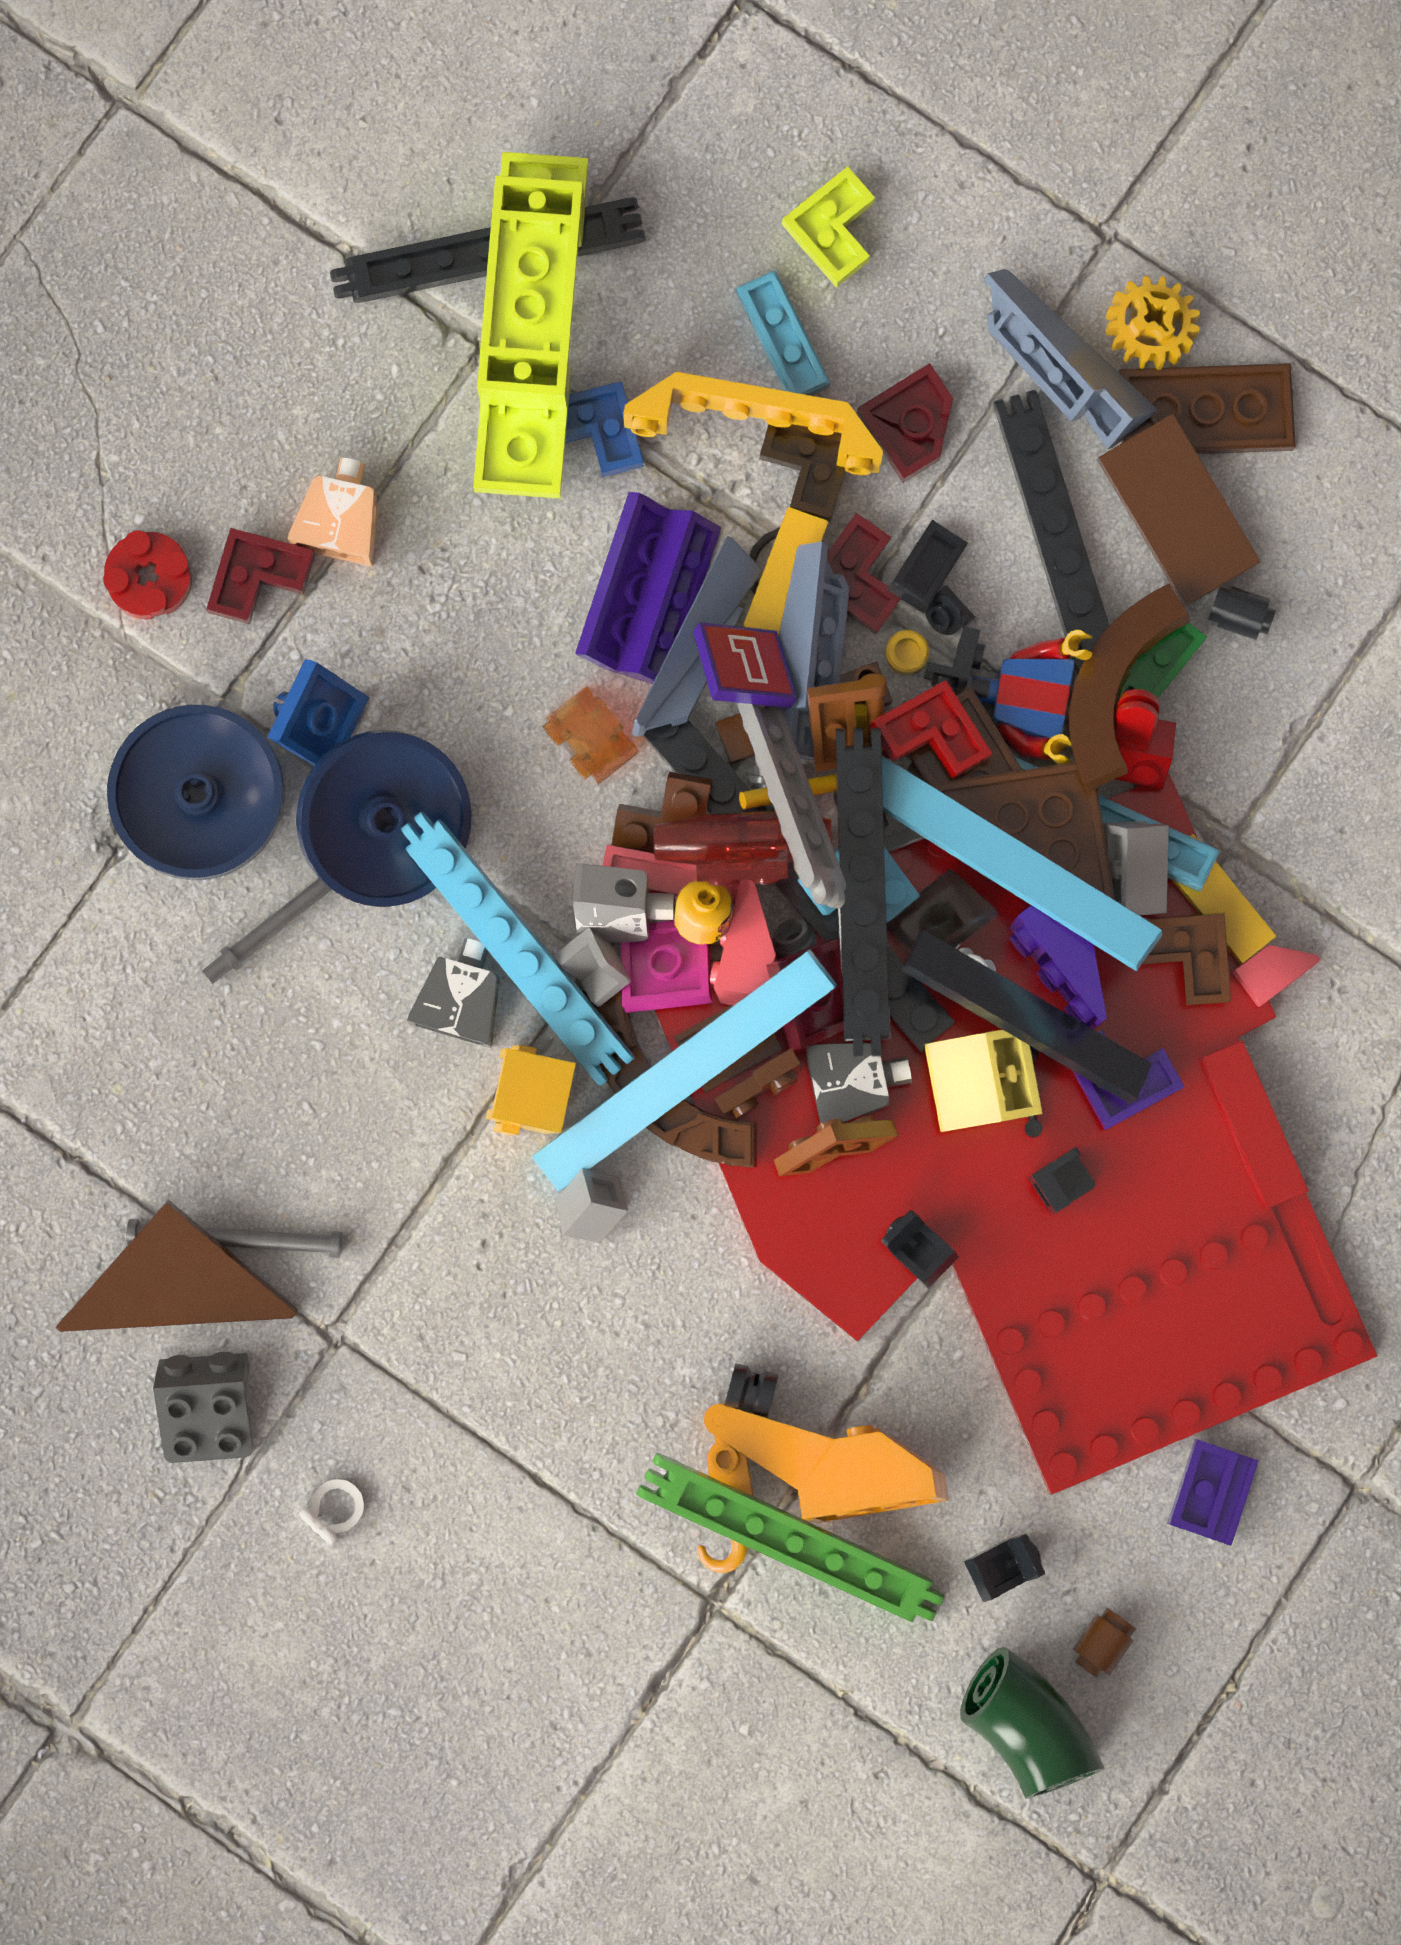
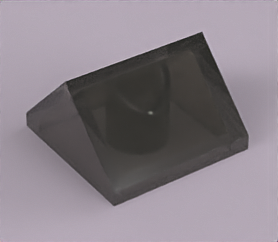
(946, 910)

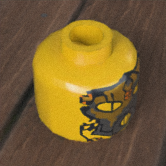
(703, 912)

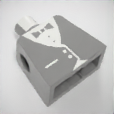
(617, 903)

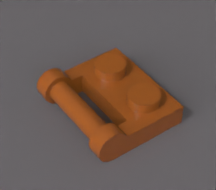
(835, 708)

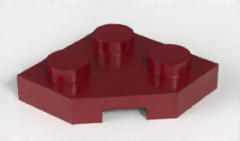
(910, 421)

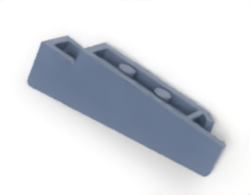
(1063, 362)

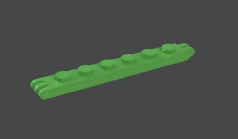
(790, 1539)

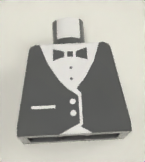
(459, 997)
(852, 1085)

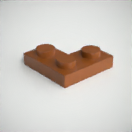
(834, 1140)

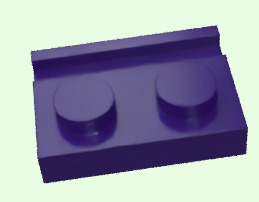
(1213, 1492)

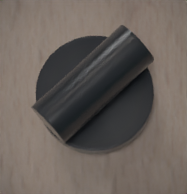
(948, 613)

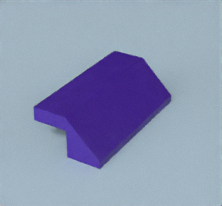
(646, 587)

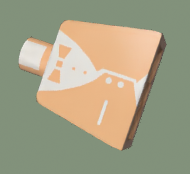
(338, 516)

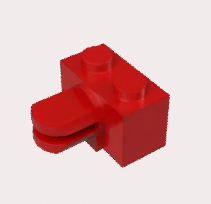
(1144, 738)

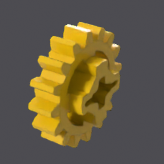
(1149, 339)

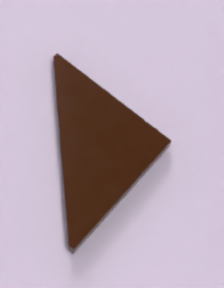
(1046, 812)
(175, 1277)

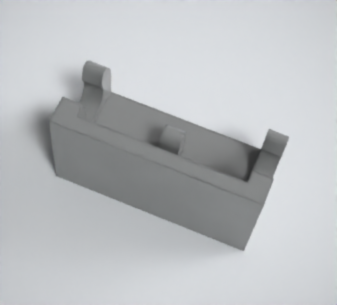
(1138, 865)

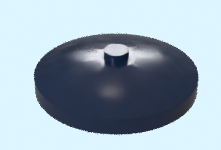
(195, 792)
(361, 800)

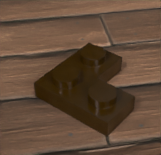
(815, 459)

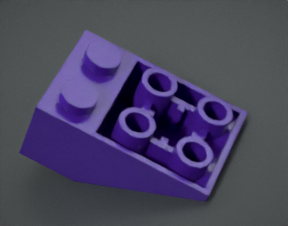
(1065, 963)

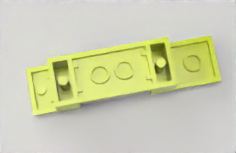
(529, 324)

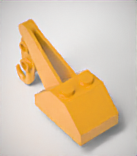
(832, 1476)

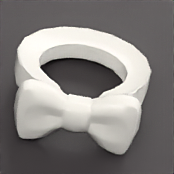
(329, 1532)

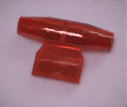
(728, 846)

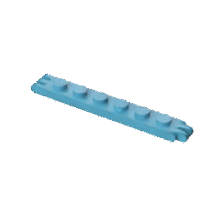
(516, 947)

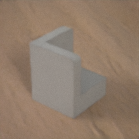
(595, 965)
(591, 1205)

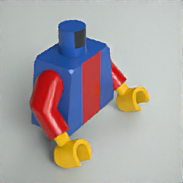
(1033, 696)

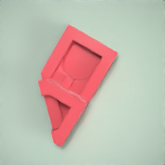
(1272, 971)

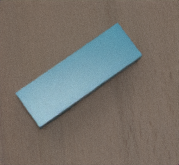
(782, 335)

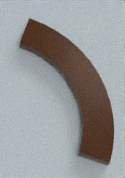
(1104, 677)
(683, 1125)

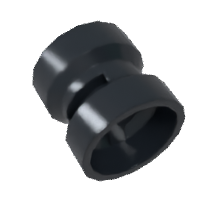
(751, 1390)

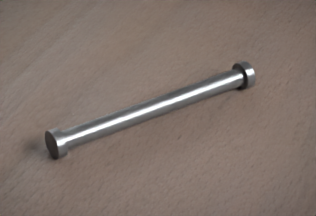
(264, 1239)

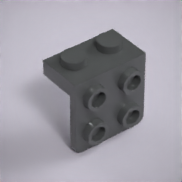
(203, 1407)

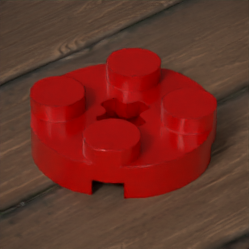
(138, 552)

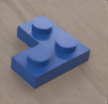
(601, 416)

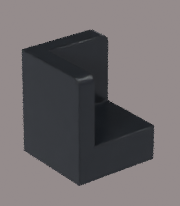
(1062, 1181)

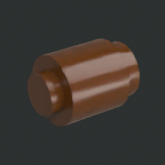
(1104, 1643)

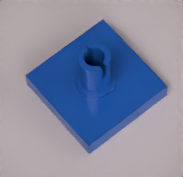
(316, 712)

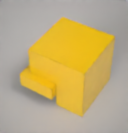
(531, 1092)

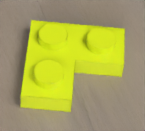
(821, 223)

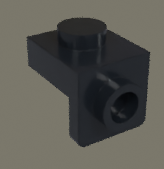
(968, 656)
(918, 1248)
(1004, 1566)

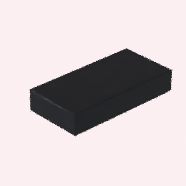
(927, 566)

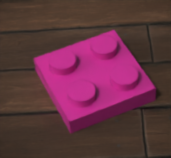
(665, 970)

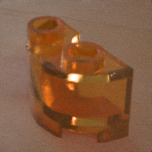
(591, 735)

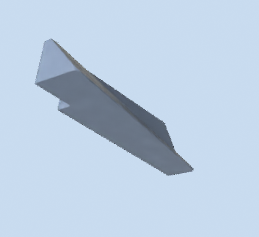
(812, 634)
(682, 673)

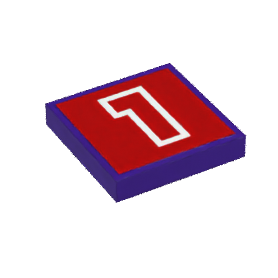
(744, 665)

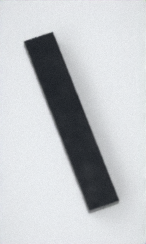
(1026, 1017)

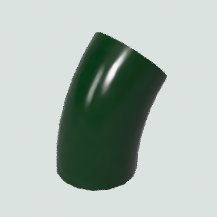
(1028, 1725)

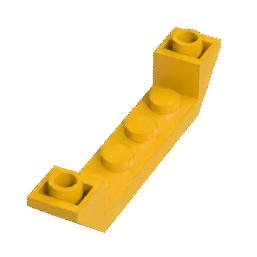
(651, 413)

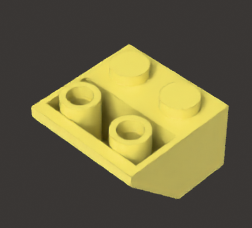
(982, 1080)

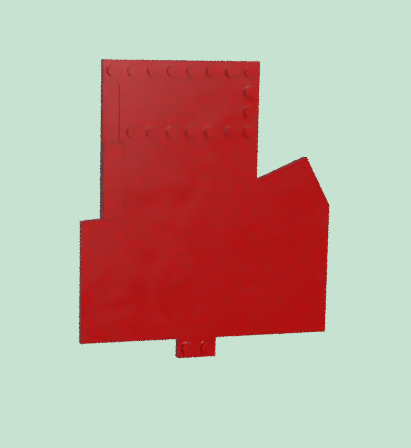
(1140, 1306)

